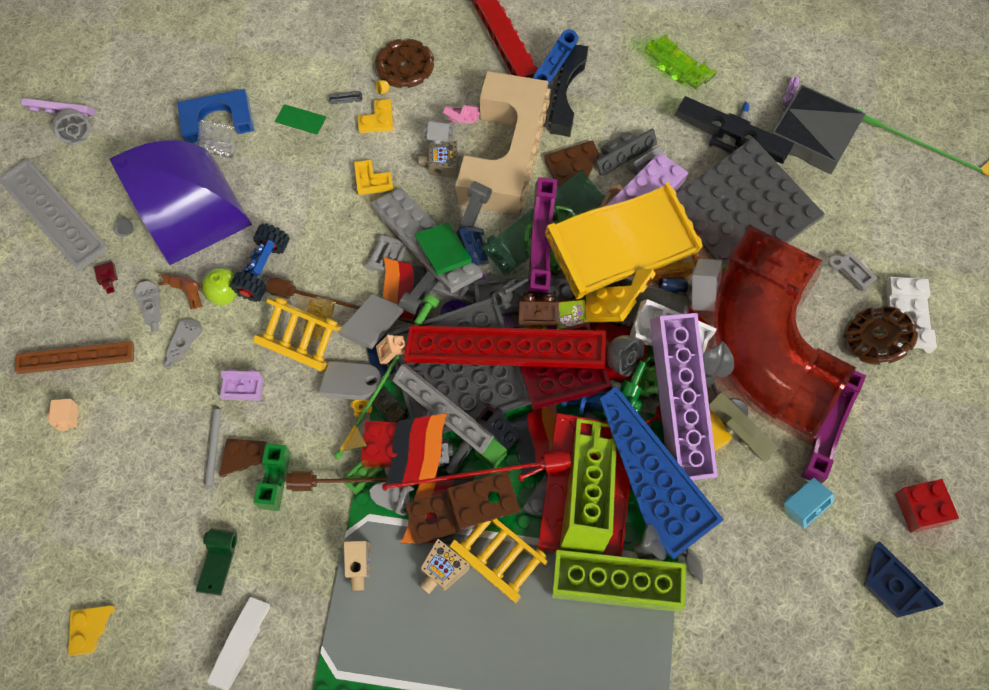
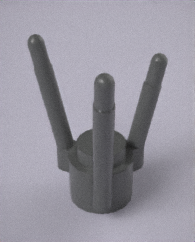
(503, 296)

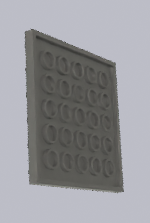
(744, 192)
(468, 385)

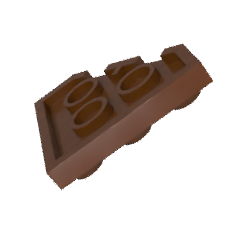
(570, 161)

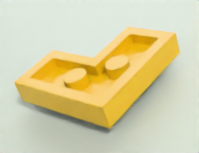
(380, 121)
(368, 181)

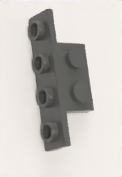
(624, 149)

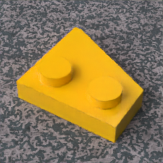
(86, 628)

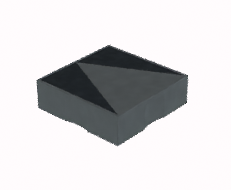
(818, 128)

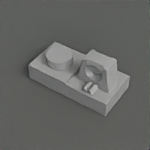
(641, 162)

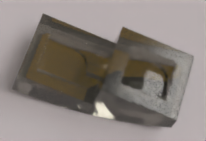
(389, 406)

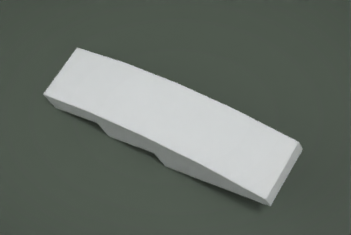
(238, 644)

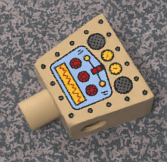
(355, 553)
(442, 568)

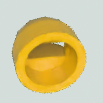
(382, 87)

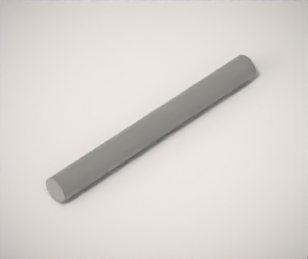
(213, 448)

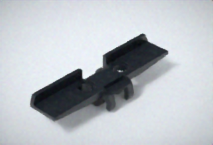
(703, 116)

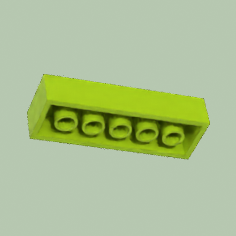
(619, 581)

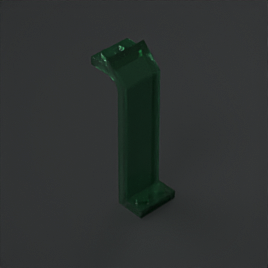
(509, 248)

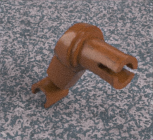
(187, 286)

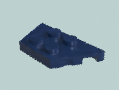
(473, 243)
(896, 585)

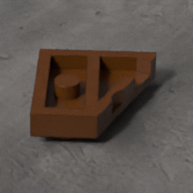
(240, 455)

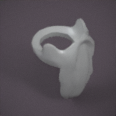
(391, 499)

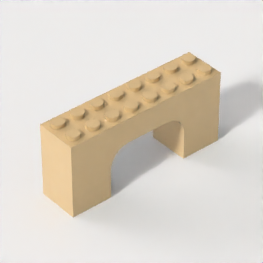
(523, 106)

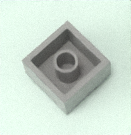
(705, 283)

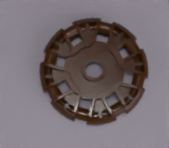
(404, 54)
(881, 344)

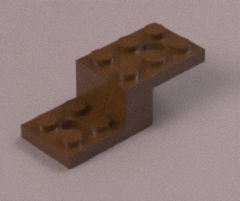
(462, 507)

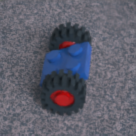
(268, 240)

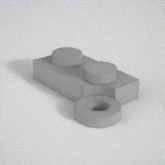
(853, 270)

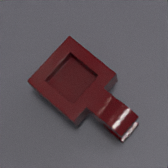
(106, 275)

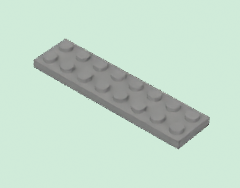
(53, 214)
(408, 218)

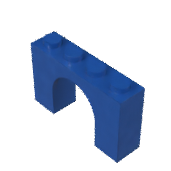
(197, 109)

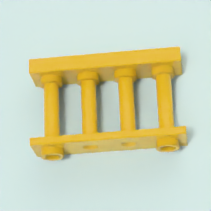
(283, 346)
(495, 576)

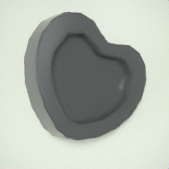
(124, 227)

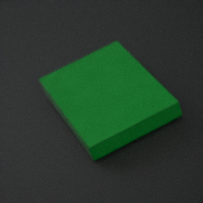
(442, 248)

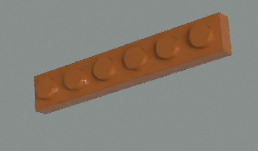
(74, 357)

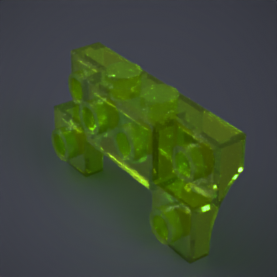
(677, 63)

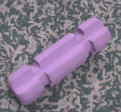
(790, 90)

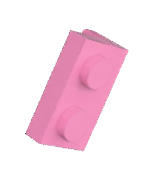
(467, 114)

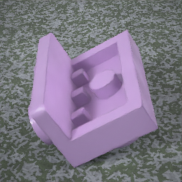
(241, 385)

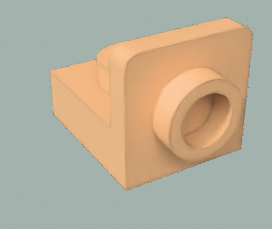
(390, 347)

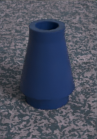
(674, 284)

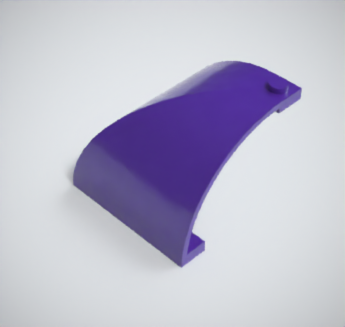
(180, 196)

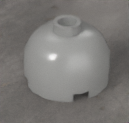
(69, 124)

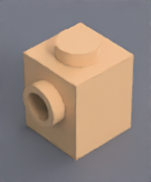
(63, 414)

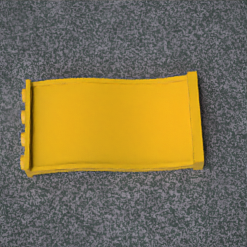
(621, 239)

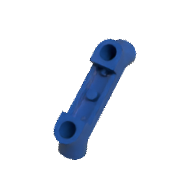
(557, 56)

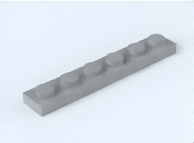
(438, 404)

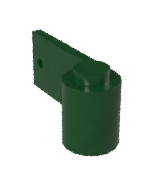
(220, 552)

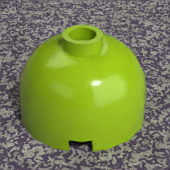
(216, 286)

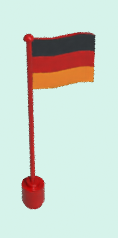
(537, 435)
(419, 453)

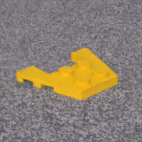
(615, 303)

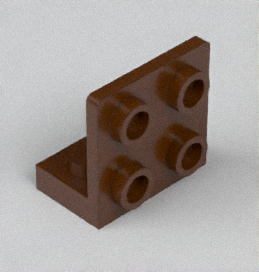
(538, 309)

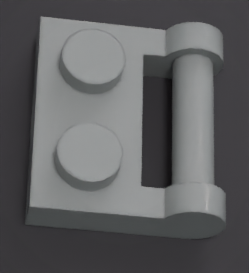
(396, 251)

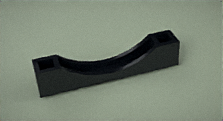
(563, 116)

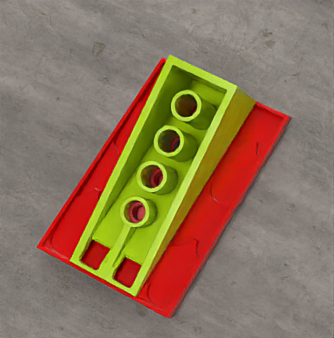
(590, 500)

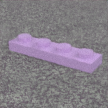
(53, 107)

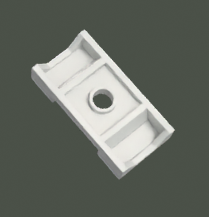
(912, 297)
(648, 310)

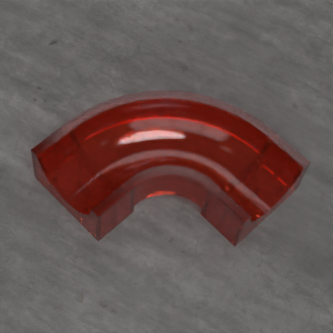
(757, 321)

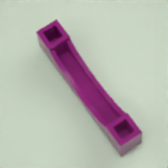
(539, 259)
(823, 450)

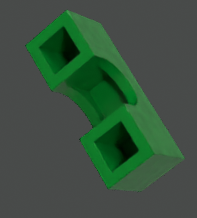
(270, 491)

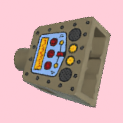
(441, 159)

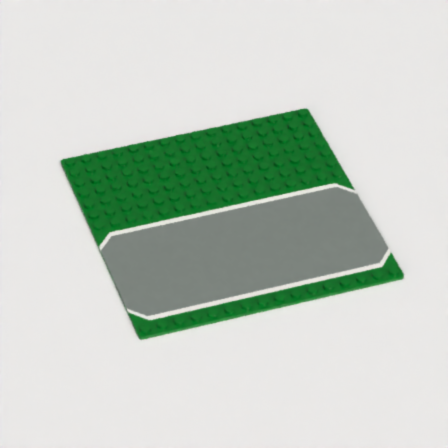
(472, 631)

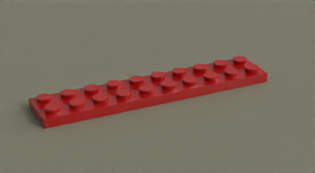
(506, 347)

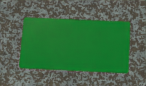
(300, 119)

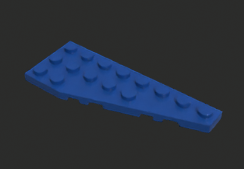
(659, 483)

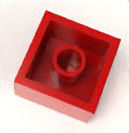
(379, 444)
(926, 505)

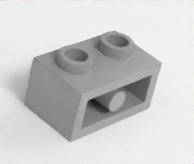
(439, 130)

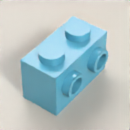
(808, 502)

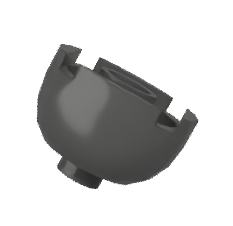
(624, 353)

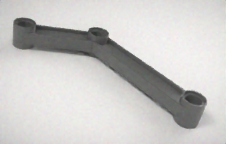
(412, 301)

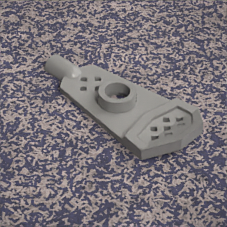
(147, 299)
(185, 332)

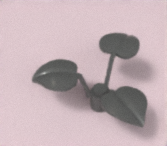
(720, 362)
(652, 546)

